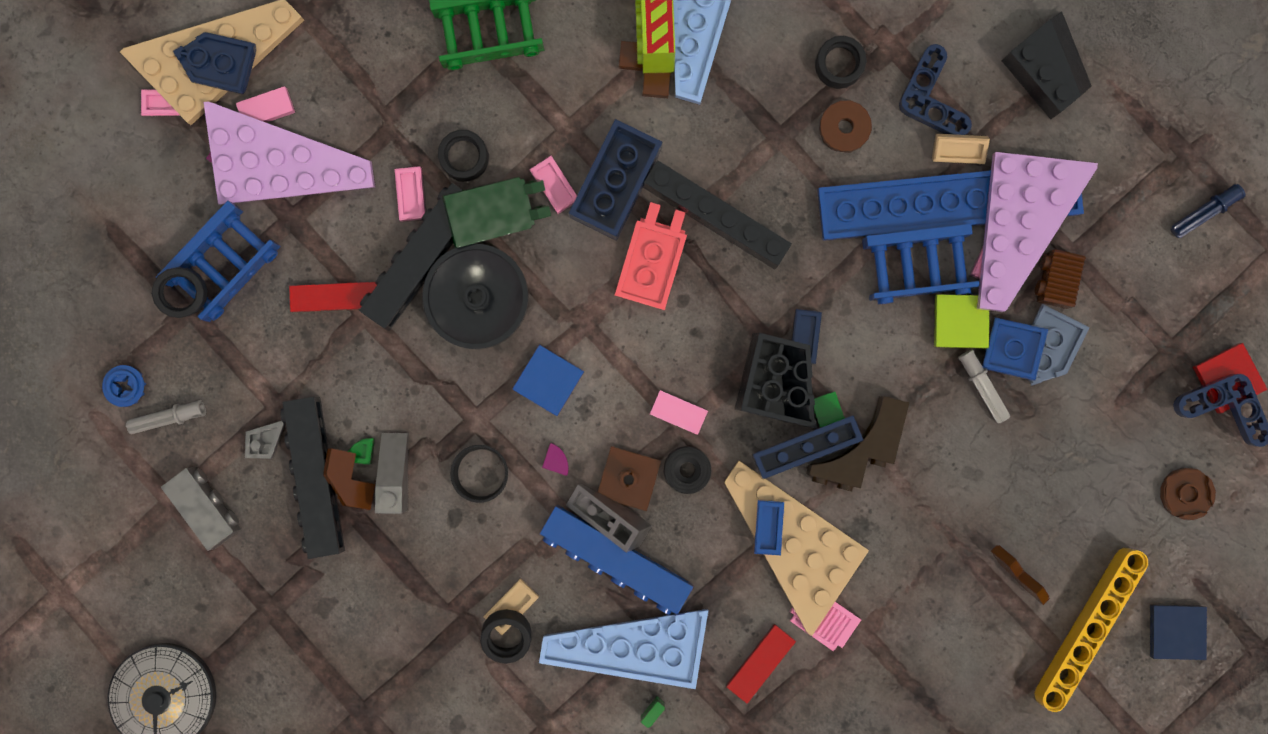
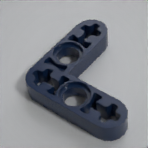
(922, 94)
(1228, 396)

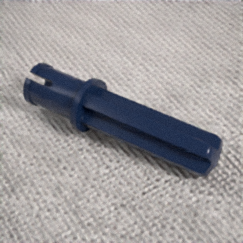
(1216, 205)

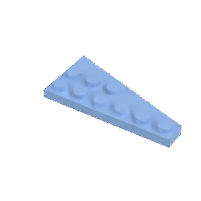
(697, 35)
(647, 649)

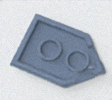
(1061, 344)

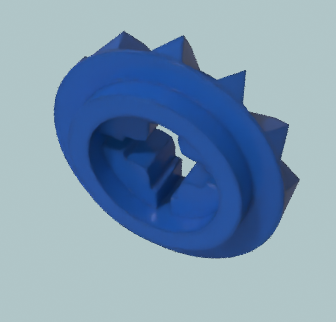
(113, 391)

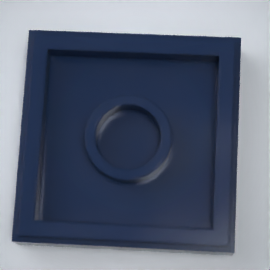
(1178, 632)

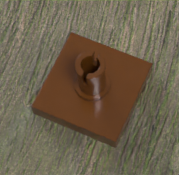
(629, 478)

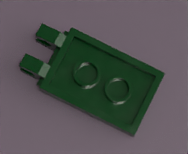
(493, 210)

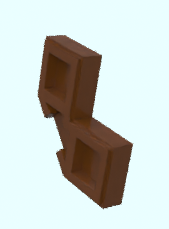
(654, 83)
(338, 473)
(1013, 567)

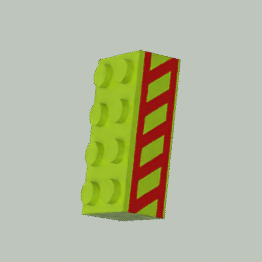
(655, 35)

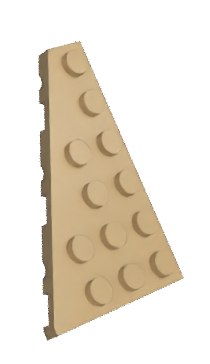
(160, 67)
(814, 554)

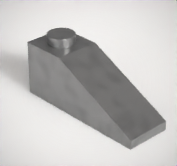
(392, 474)
(609, 517)

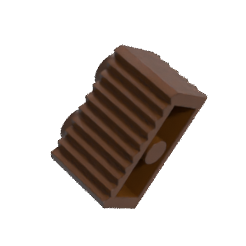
(1060, 278)

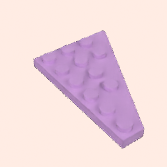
(269, 162)
(1023, 214)

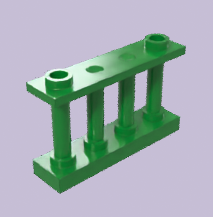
(453, 60)

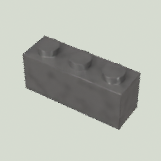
(201, 507)

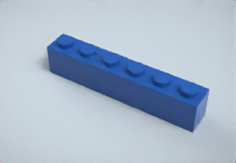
(630, 568)

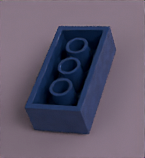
(615, 179)

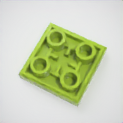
(960, 322)

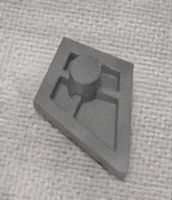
(263, 441)

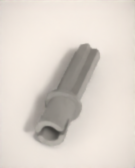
(984, 386)
(177, 414)

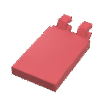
(652, 259)

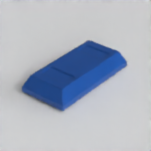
(769, 527)

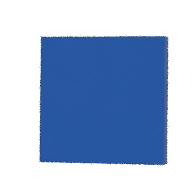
(1015, 349)
(548, 380)

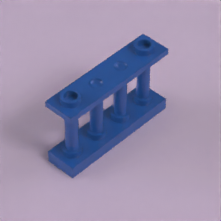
(211, 236)
(905, 241)

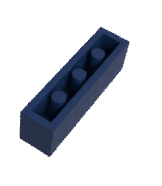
(807, 447)

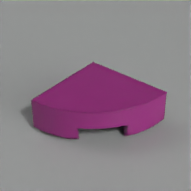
(556, 460)

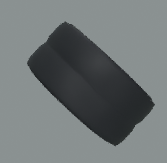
(702, 470)

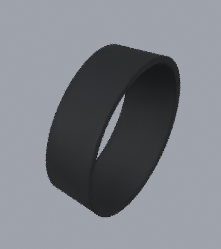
(455, 479)

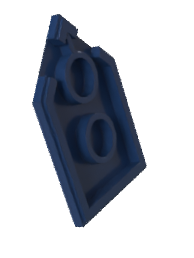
(218, 61)

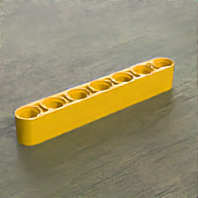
(1103, 623)

